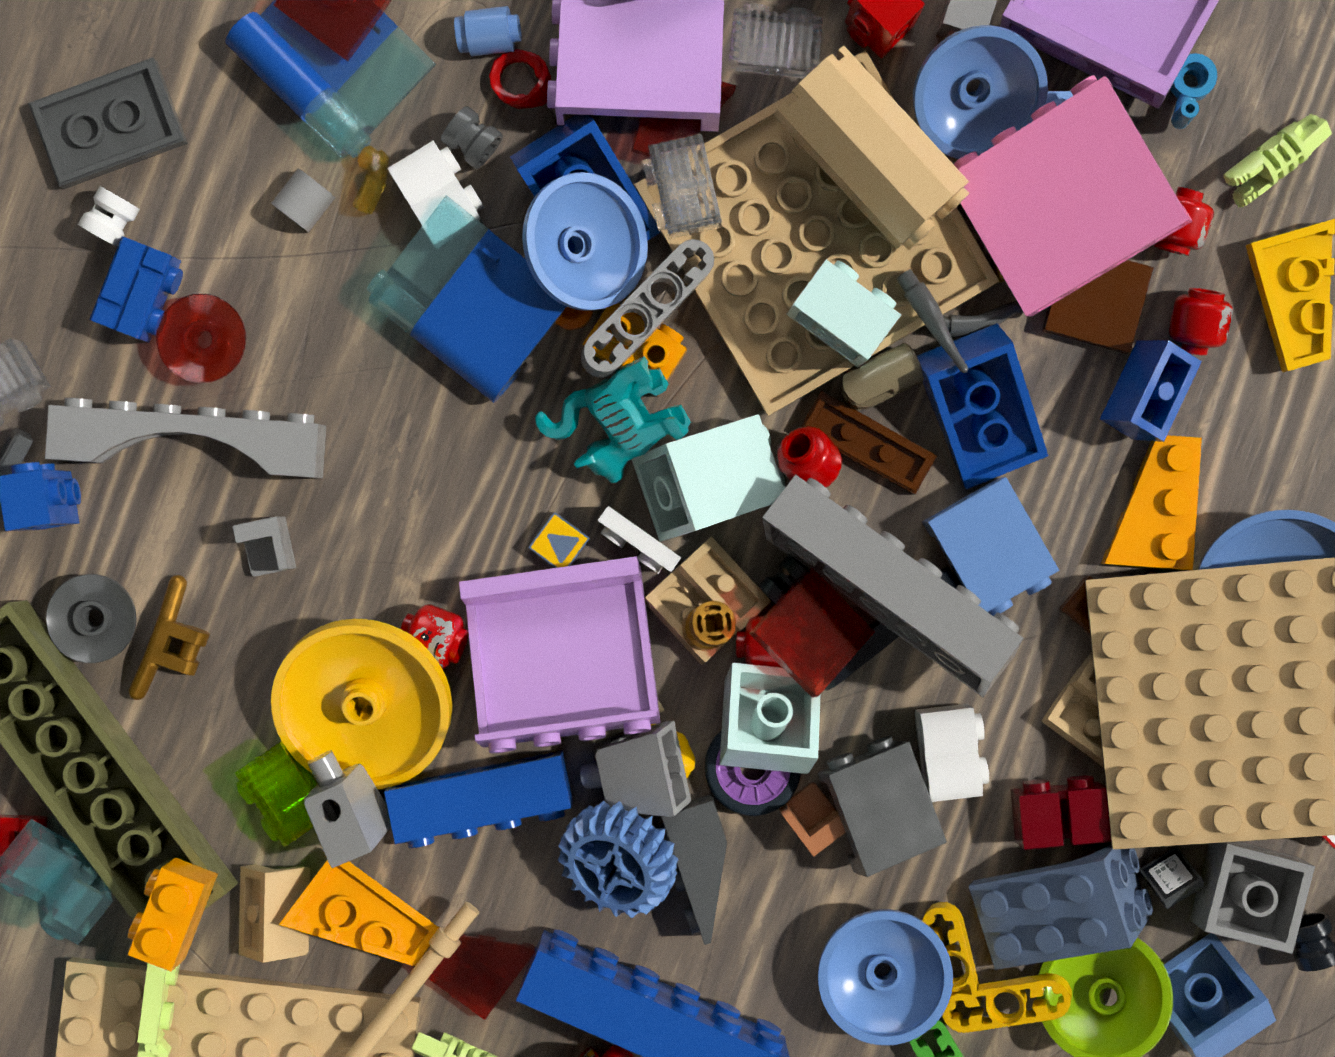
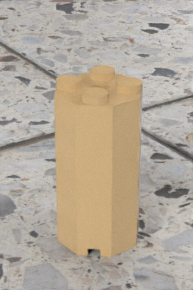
(872, 149)

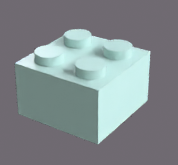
(844, 312)
(768, 721)

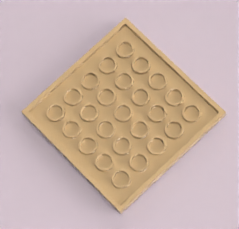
(777, 232)
(1217, 702)

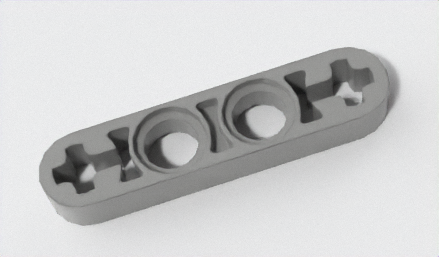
(647, 307)

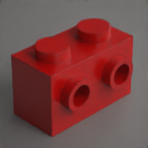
(881, 22)

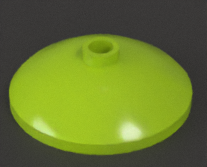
(1118, 1030)

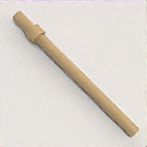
(442, 945)

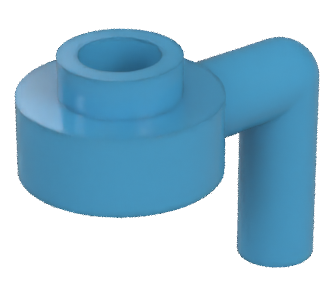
(1186, 105)

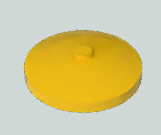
(364, 696)

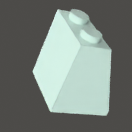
(709, 477)

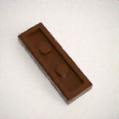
(870, 443)

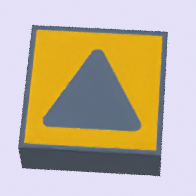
(559, 542)

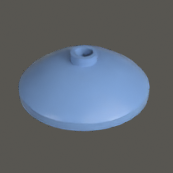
(1008, 93)
(606, 238)
(889, 1006)

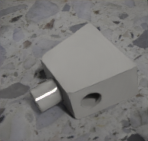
(641, 771)
(345, 809)

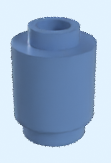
(487, 31)

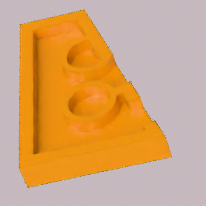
(1162, 509)
(361, 914)

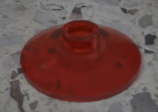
(180, 332)

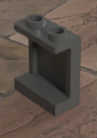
(883, 805)

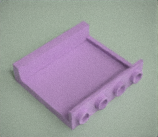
(1128, 41)
(638, 59)
(560, 654)

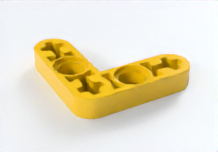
(968, 989)

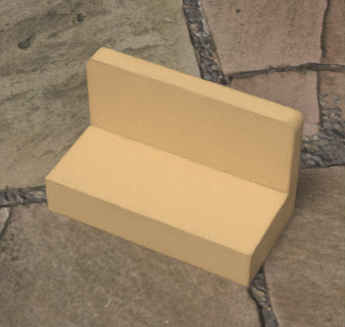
(264, 902)

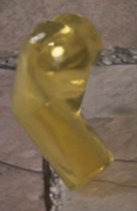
(375, 179)

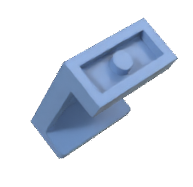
(993, 545)

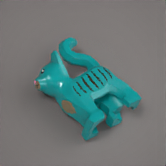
(622, 415)

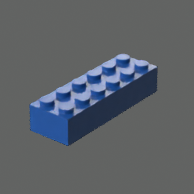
(637, 1008)

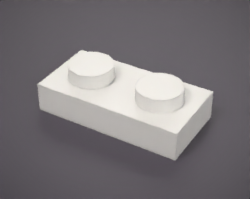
(621, 530)

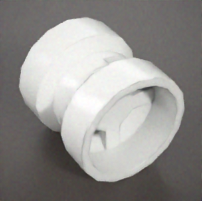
(102, 225)

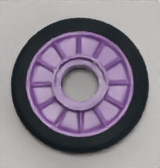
(746, 795)

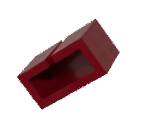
(1058, 812)

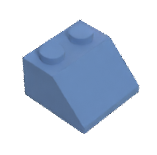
(1214, 1000)

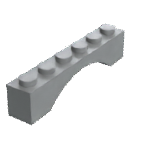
(98, 434)

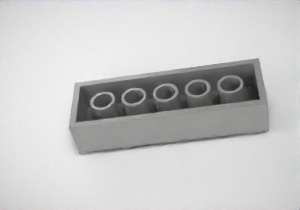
(891, 584)

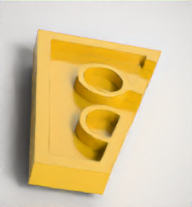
(1294, 289)

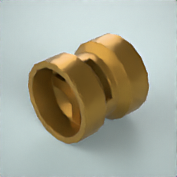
(701, 631)

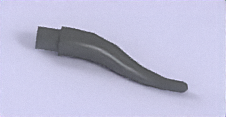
(931, 315)
(964, 325)

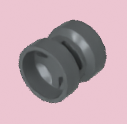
(475, 140)

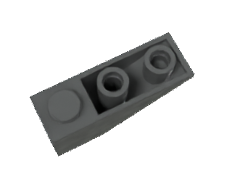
(701, 856)

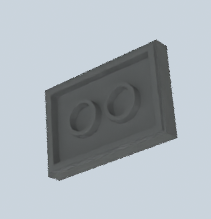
(108, 123)

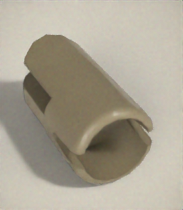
(881, 378)

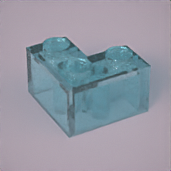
(56, 877)

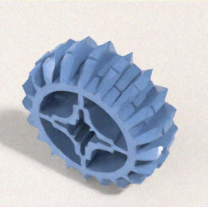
(618, 859)

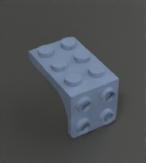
(1063, 909)

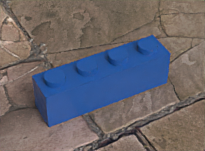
(479, 798)

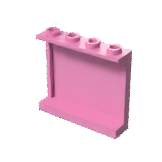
(1068, 196)

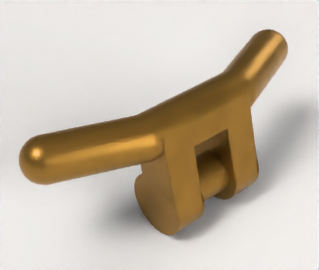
(160, 639)

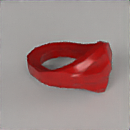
(537, 95)

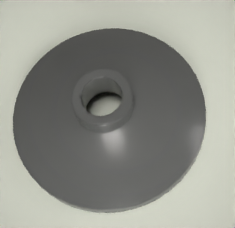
(70, 621)

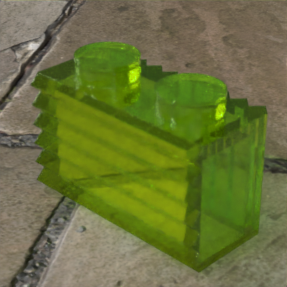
(279, 790)

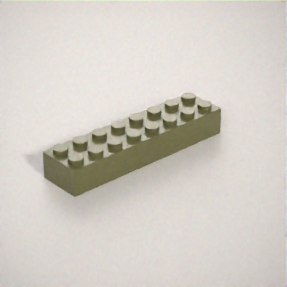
(91, 767)

